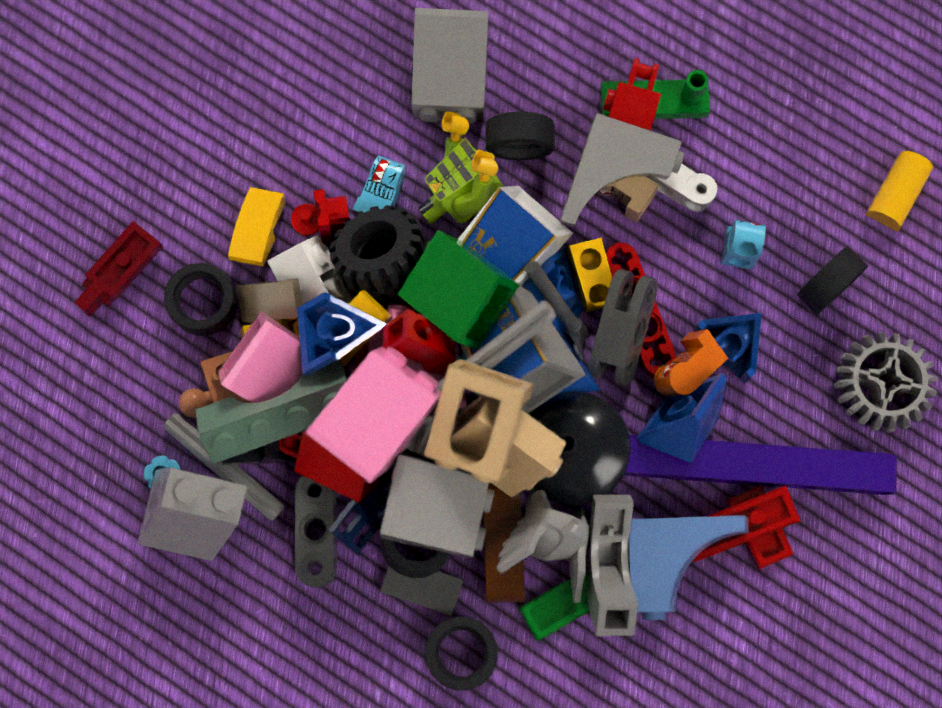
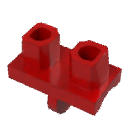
(324, 217)

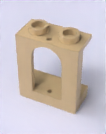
(508, 389)

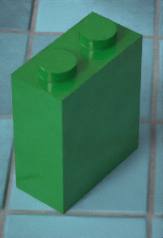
(458, 290)

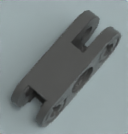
(623, 326)
(311, 551)

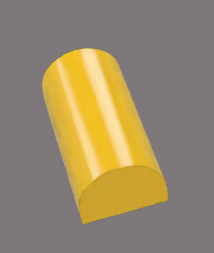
(900, 189)

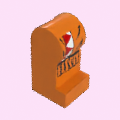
(692, 366)

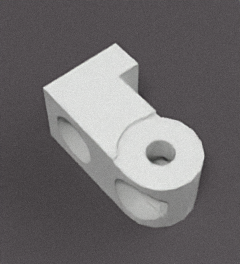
(688, 188)

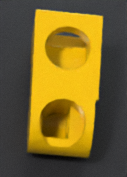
(591, 272)

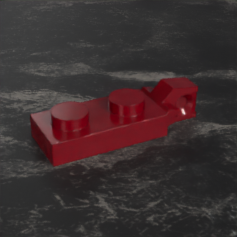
(117, 268)

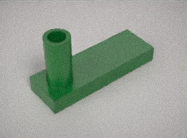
(678, 97)

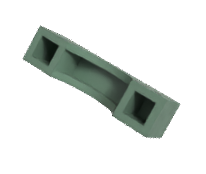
(238, 427)

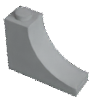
(615, 153)

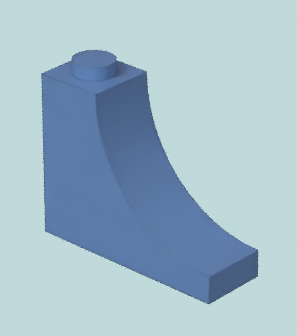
(663, 551)

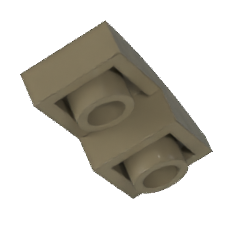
(275, 299)

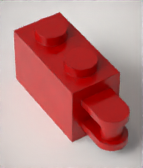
(633, 103)
(325, 468)

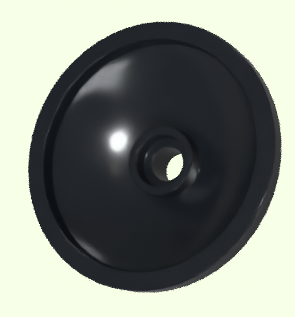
(599, 448)

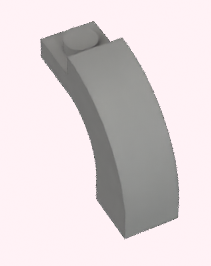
(609, 585)

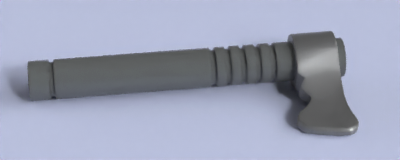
(573, 326)

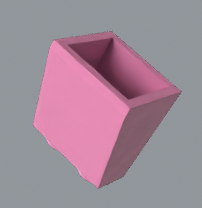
(263, 362)
(376, 413)

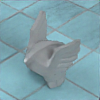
(549, 537)

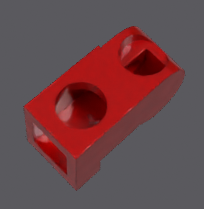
(420, 341)

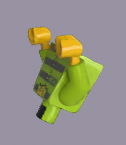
(463, 178)

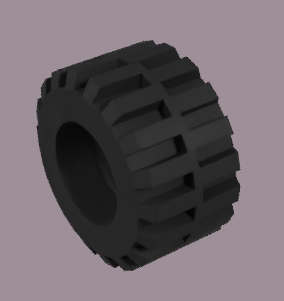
(367, 238)

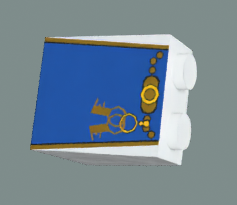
(514, 232)

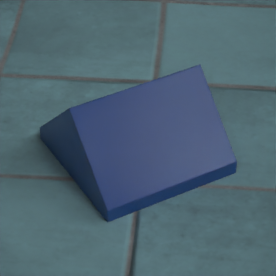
(685, 421)

